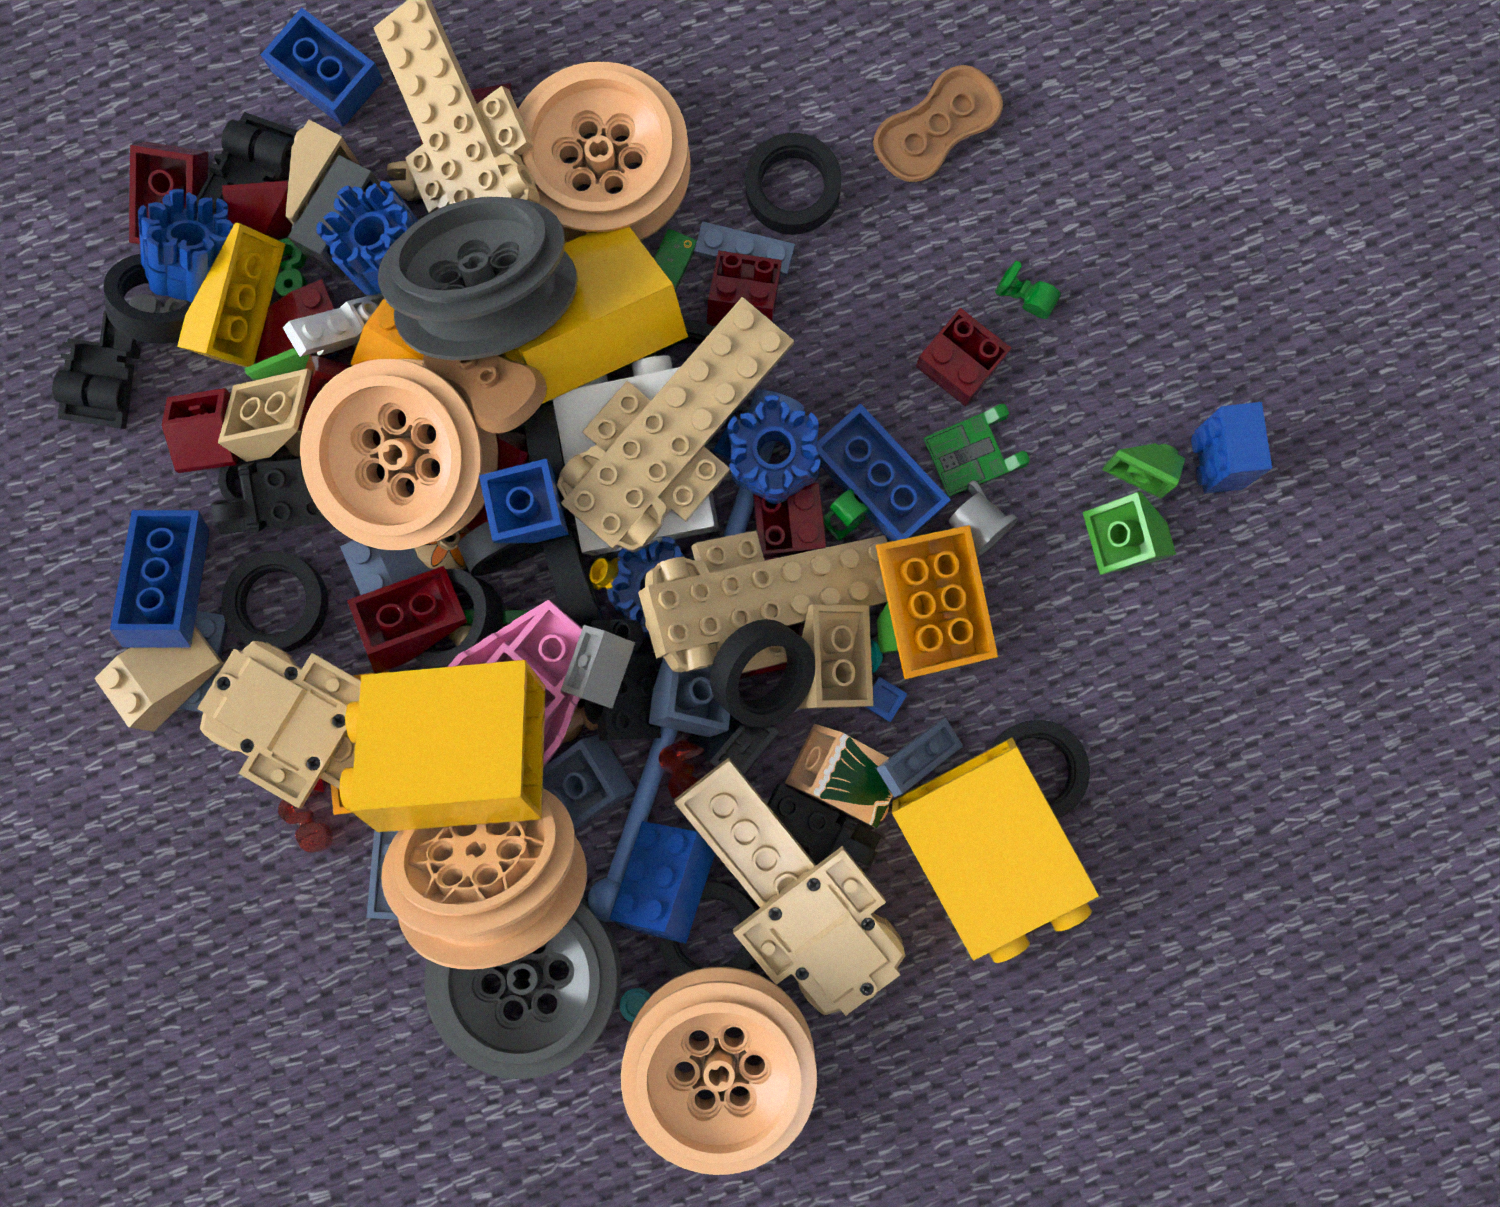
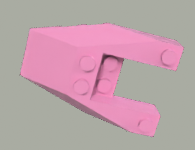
(547, 643)

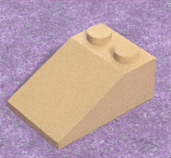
(311, 155)
(264, 414)
(842, 656)
(155, 682)

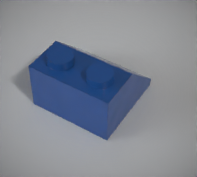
(523, 503)

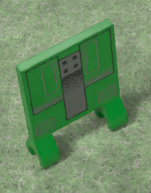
(971, 452)

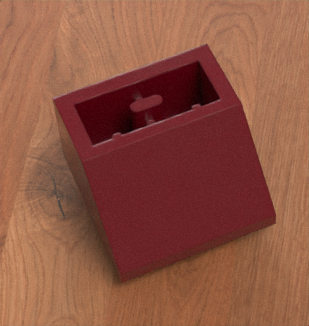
(745, 277)
(962, 357)
(193, 430)
(791, 525)

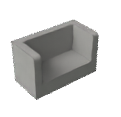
(598, 666)

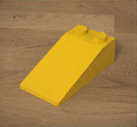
(234, 299)

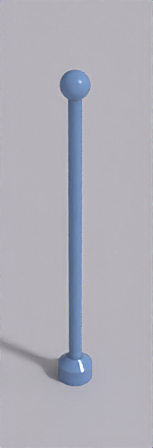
(604, 892)

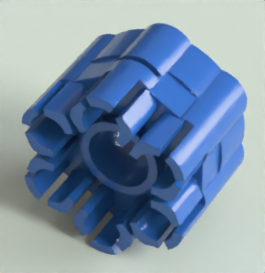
(365, 231)
(180, 243)
(769, 423)
(632, 576)

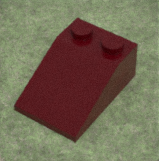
(159, 169)
(297, 304)
(406, 617)

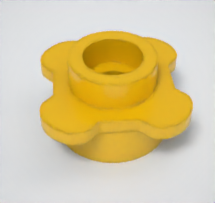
(603, 573)

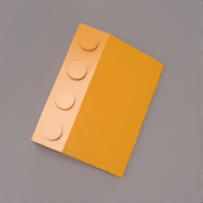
(936, 601)

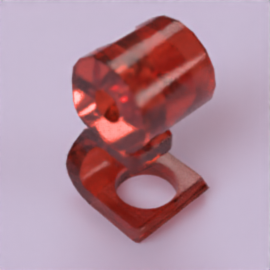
(671, 760)
(311, 835)

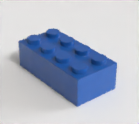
(882, 474)
(160, 579)

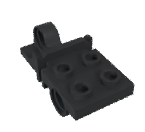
(251, 153)
(97, 378)
(272, 495)
(633, 702)
(818, 830)

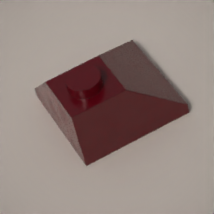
(259, 207)

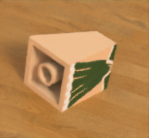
(842, 775)

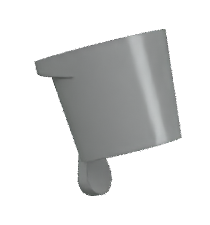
(985, 519)

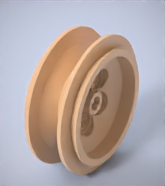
(610, 103)
(343, 459)
(485, 889)
(727, 1130)

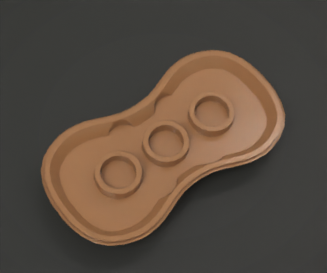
(956, 107)
(495, 389)

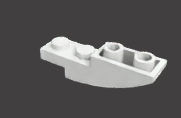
(333, 328)

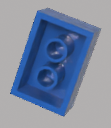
(322, 67)
(1232, 448)
(663, 882)

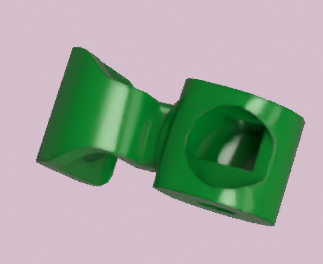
(290, 277)
(1038, 298)
(849, 511)

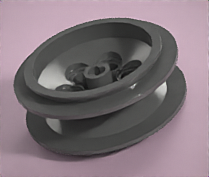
(478, 278)
(540, 1042)

